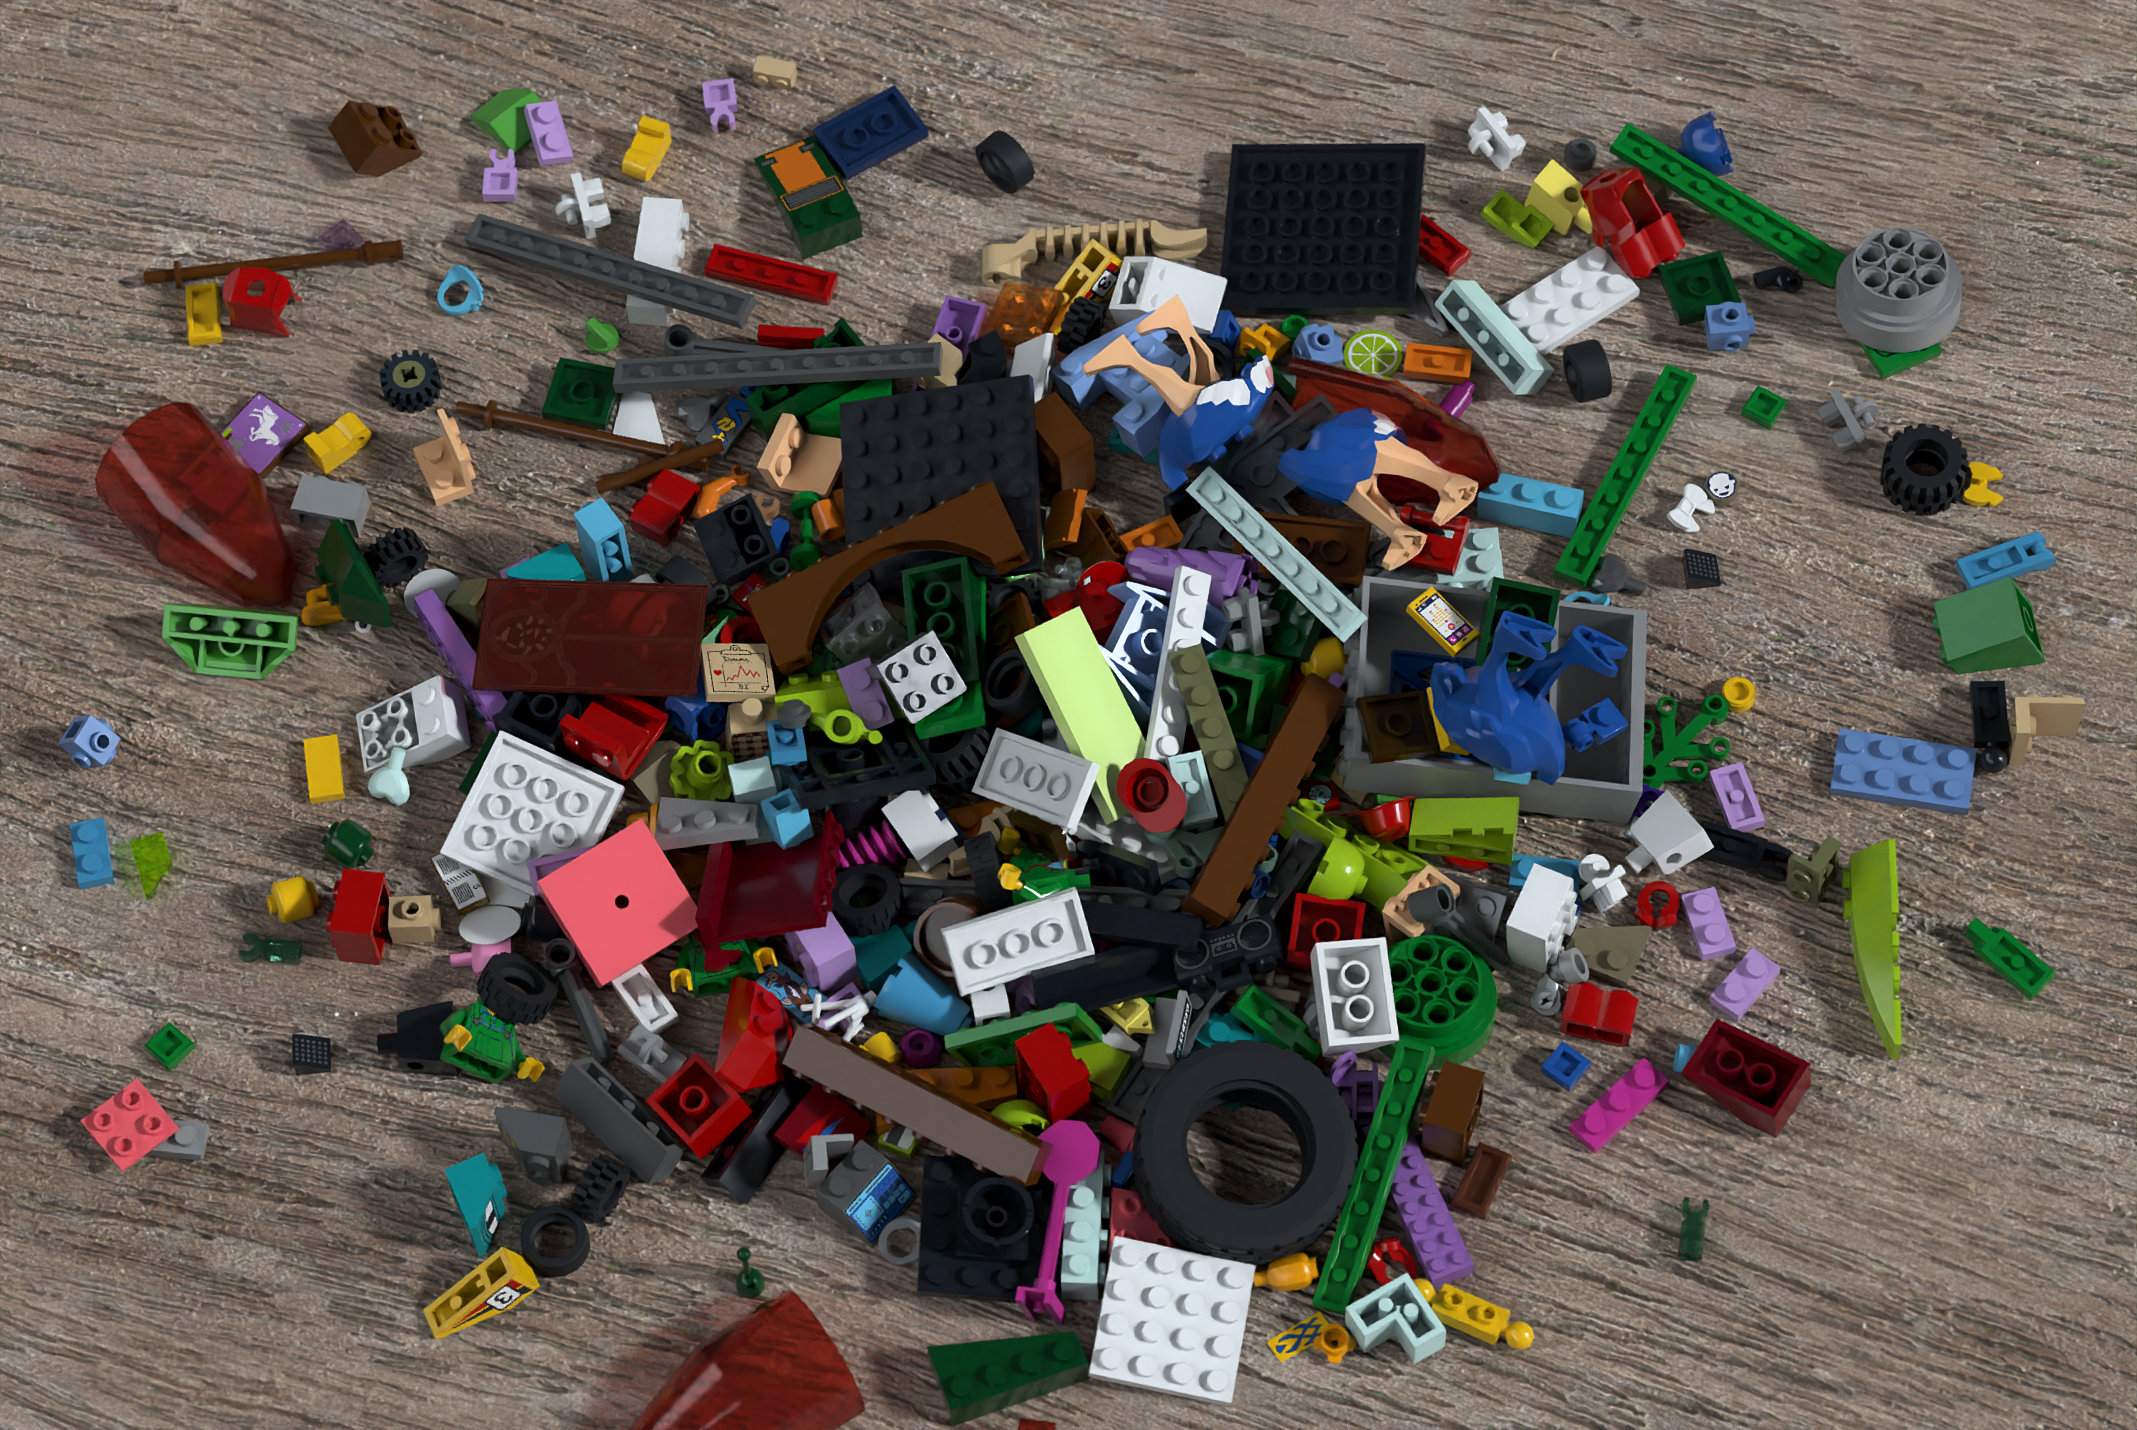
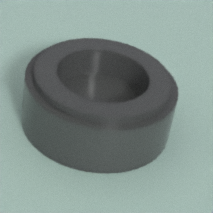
(1580, 155)

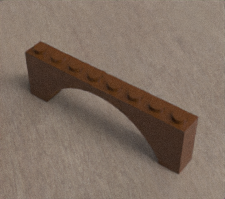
(964, 525)

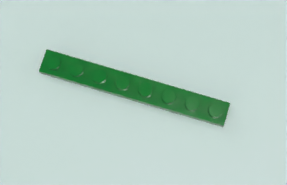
(1728, 204)
(1625, 476)
(1373, 1176)

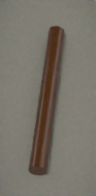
(658, 466)

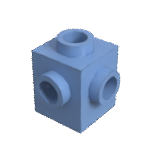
(1728, 326)
(1319, 344)
(90, 741)

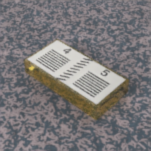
(460, 884)

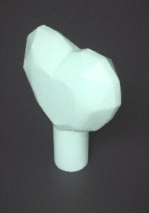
(390, 780)

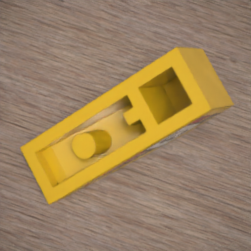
(1090, 276)
(483, 1293)

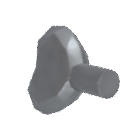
(699, 410)
(1614, 576)

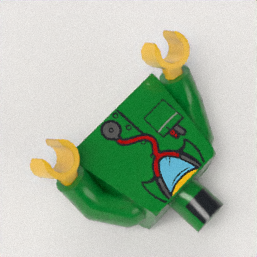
(1035, 875)

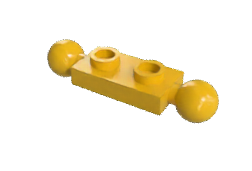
(1475, 1315)

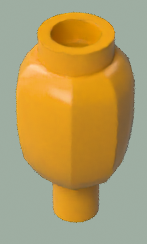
(1289, 1273)

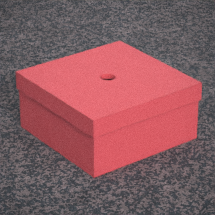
(619, 903)

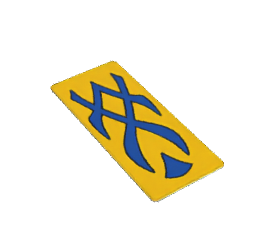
(1298, 1337)

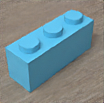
(1532, 505)
(603, 542)

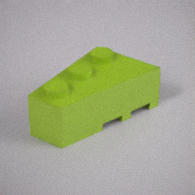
(1466, 828)

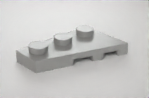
(704, 822)

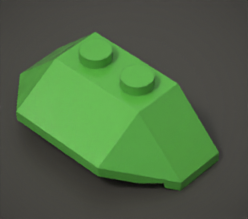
(229, 638)

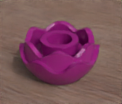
(924, 1057)

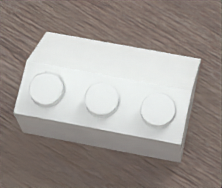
(1036, 359)
(1353, 995)

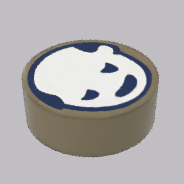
(1721, 488)

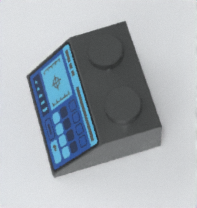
(865, 1193)

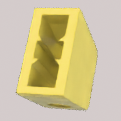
(1559, 199)

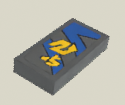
(728, 424)

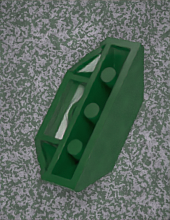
(349, 578)

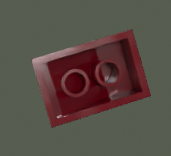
(1748, 1077)

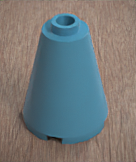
(921, 999)

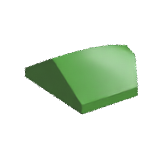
(505, 118)

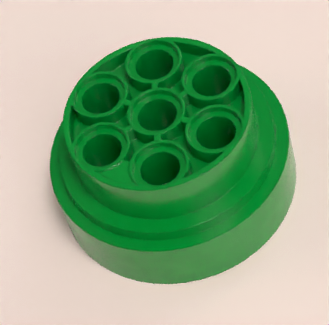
(1466, 1023)

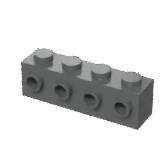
(619, 1120)

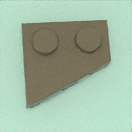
(1611, 951)

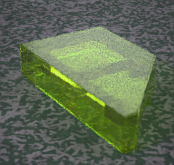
(151, 861)

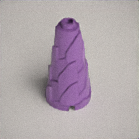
(1228, 571)

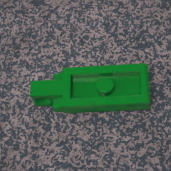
(2010, 958)
(1275, 1023)

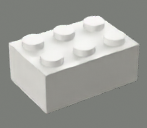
(1541, 919)

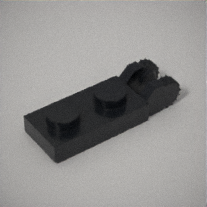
(1745, 851)
(1120, 866)

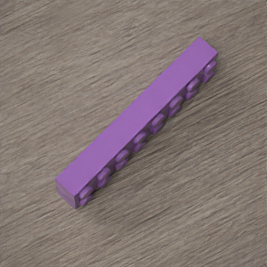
(960, 325)
(458, 653)
(1426, 1218)

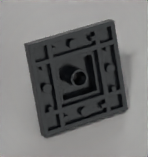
(858, 776)
(980, 1232)

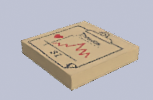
(737, 672)

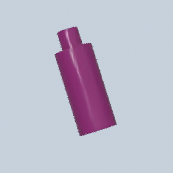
(1458, 399)

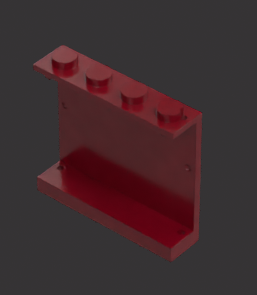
(768, 889)

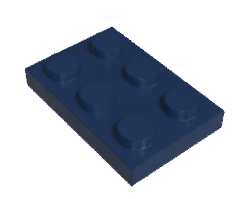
(870, 132)

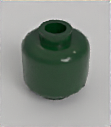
(348, 844)

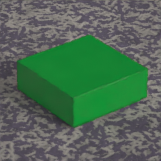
(1763, 407)
(169, 1046)

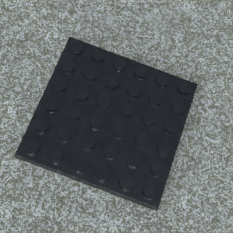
(1323, 229)
(935, 445)

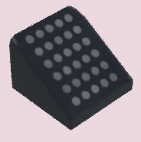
(1700, 569)
(311, 1054)

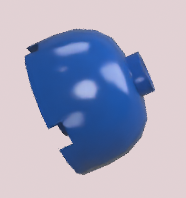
(1706, 145)

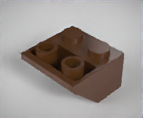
(373, 138)

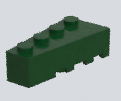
(801, 399)
(1004, 1372)

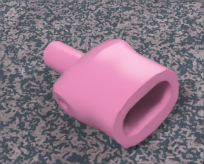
(480, 955)

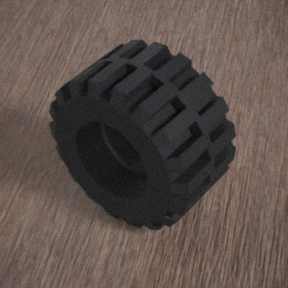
(1927, 447)
(957, 757)

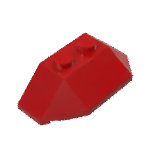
(753, 1038)

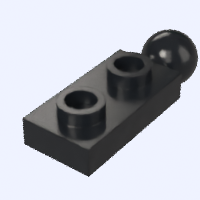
(1990, 723)

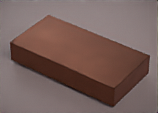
(1481, 1180)

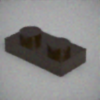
(1040, 835)

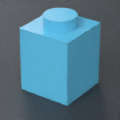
(786, 820)

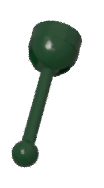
(748, 1276)

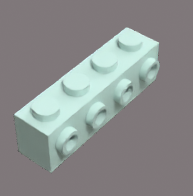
(1494, 337)
(1084, 1235)

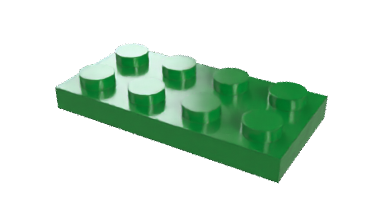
(994, 1043)

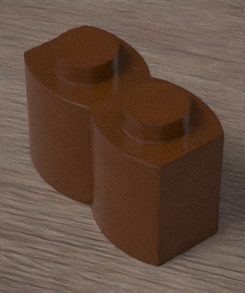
(1097, 540)

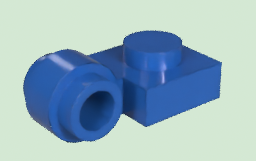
(1594, 724)

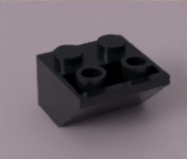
(736, 540)

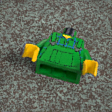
(690, 966)
(485, 1045)

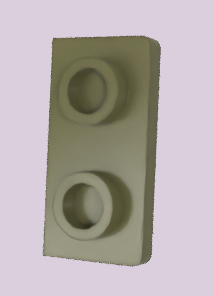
(1812, 877)

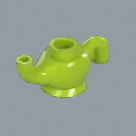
(844, 727)

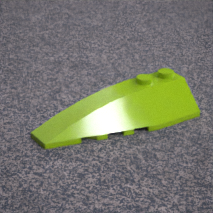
(1386, 864)
(1873, 917)

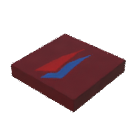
(820, 1115)

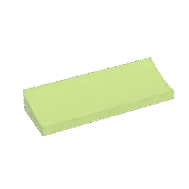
(1084, 702)

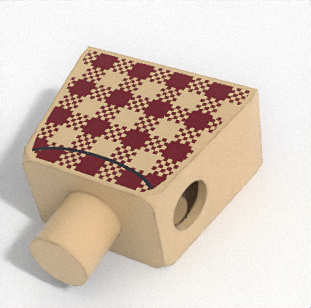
(747, 729)

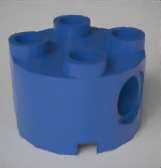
(697, 717)

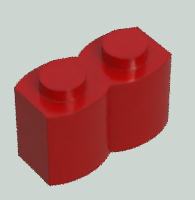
(1653, 242)
(664, 507)
(1599, 1014)

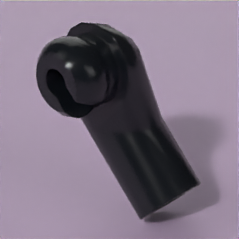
(1780, 277)

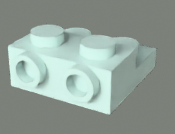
(1478, 561)

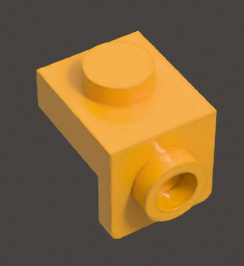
(1266, 339)

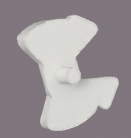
(1692, 499)

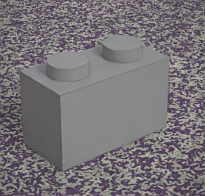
(323, 500)

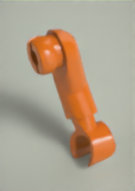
(711, 492)

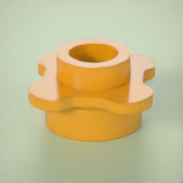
(1337, 1333)

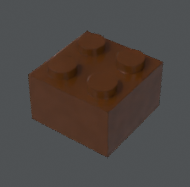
(1451, 1111)

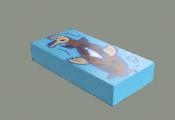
(790, 990)

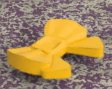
(1978, 493)

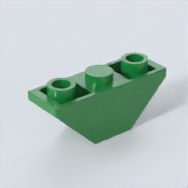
(826, 419)

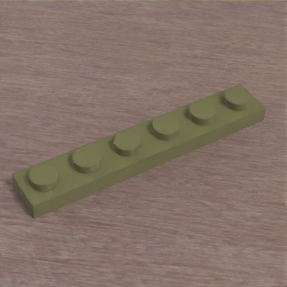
(1210, 725)

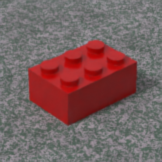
(1053, 1076)

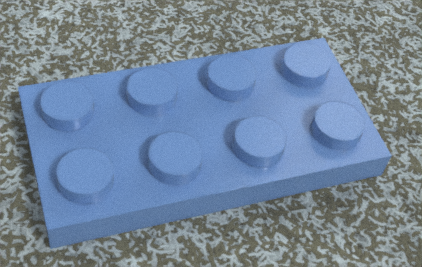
(1903, 771)

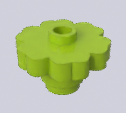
(701, 772)

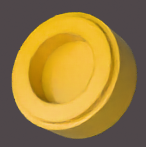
(1739, 694)

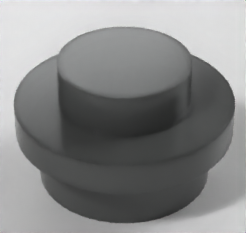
(793, 714)

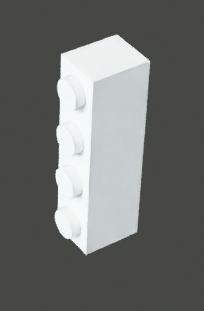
(661, 245)

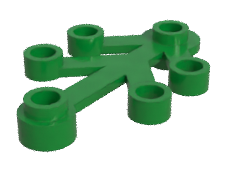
(1678, 746)

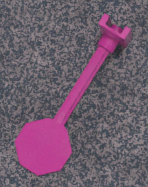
(1071, 1160)

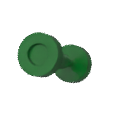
(806, 553)

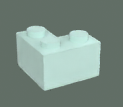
(752, 783)
(1400, 1312)

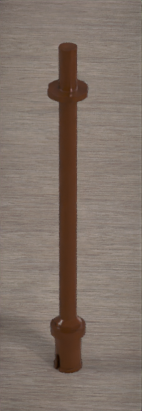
(367, 253)
(492, 414)

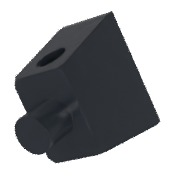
(419, 1040)

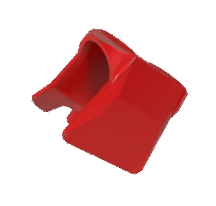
(1615, 201)
(259, 312)

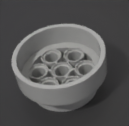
(1898, 291)

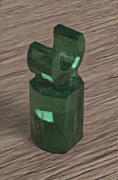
(272, 950)
(1692, 1232)

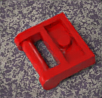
(1439, 552)

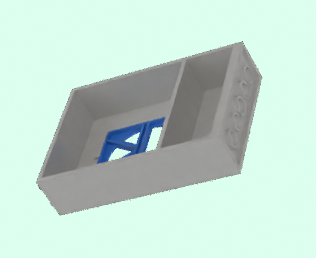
(1394, 648)

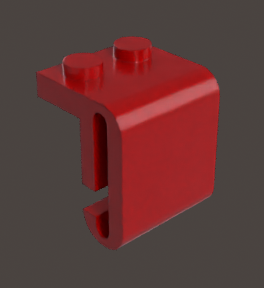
(614, 733)

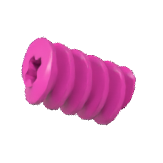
(873, 849)

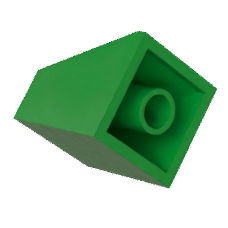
(1988, 629)
(1248, 687)

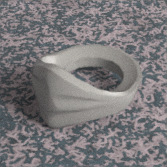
(902, 1223)

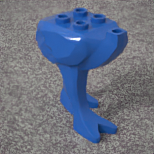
(1504, 712)

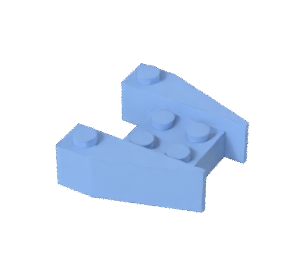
(1145, 409)
(1137, 643)

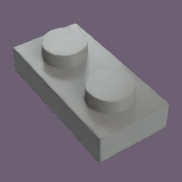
(186, 1143)

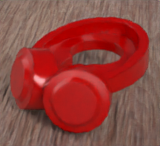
(1669, 913)
(1396, 1252)

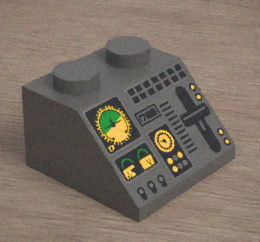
(537, 1143)

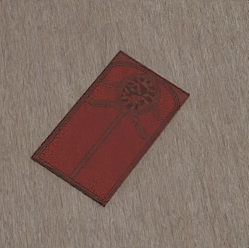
(590, 637)

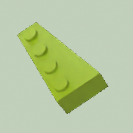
(824, 694)

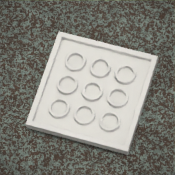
(526, 810)
(1171, 1321)

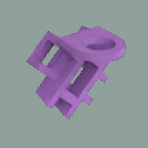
(1357, 1098)

